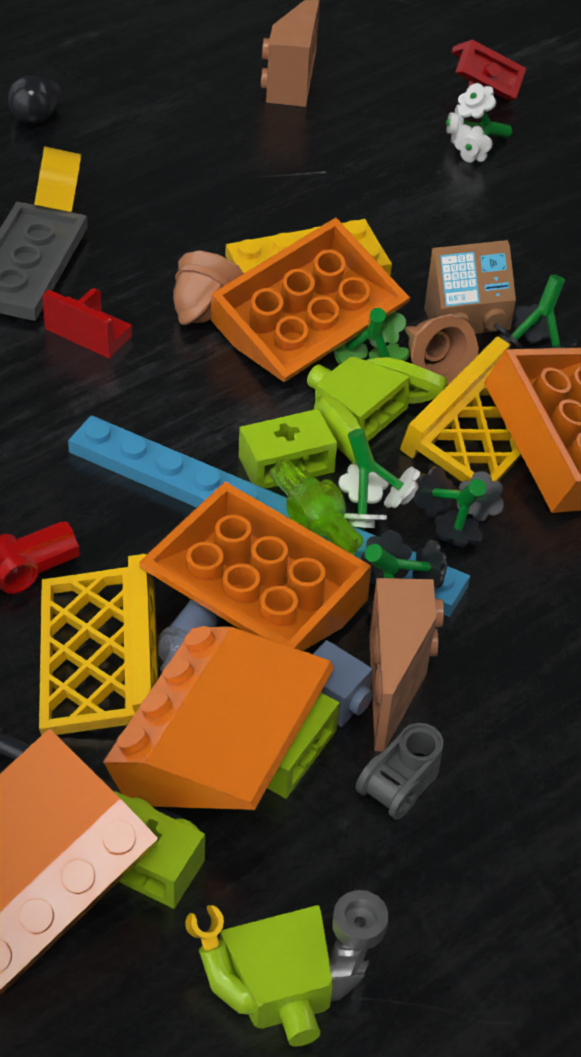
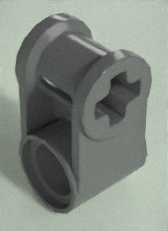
(399, 776)

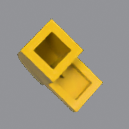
(57, 179)

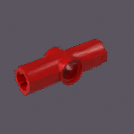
(33, 554)

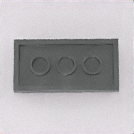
(33, 255)

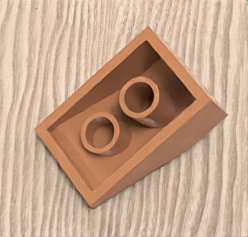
(291, 55)
(400, 648)

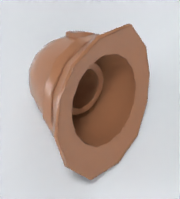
(196, 279)
(442, 345)

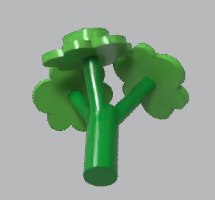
(379, 332)

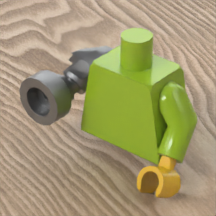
(281, 964)

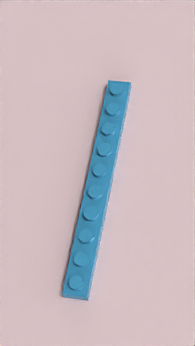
(196, 481)

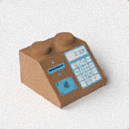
(472, 284)

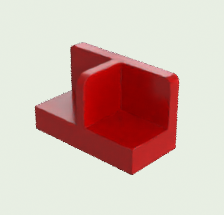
(489, 69)
(85, 322)

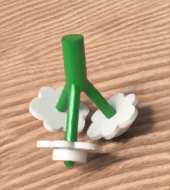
(472, 136)
(368, 479)

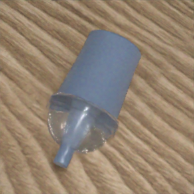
(191, 617)

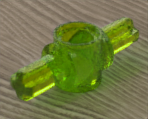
(316, 506)

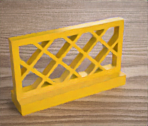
(456, 403)
(139, 648)

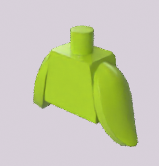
(369, 394)

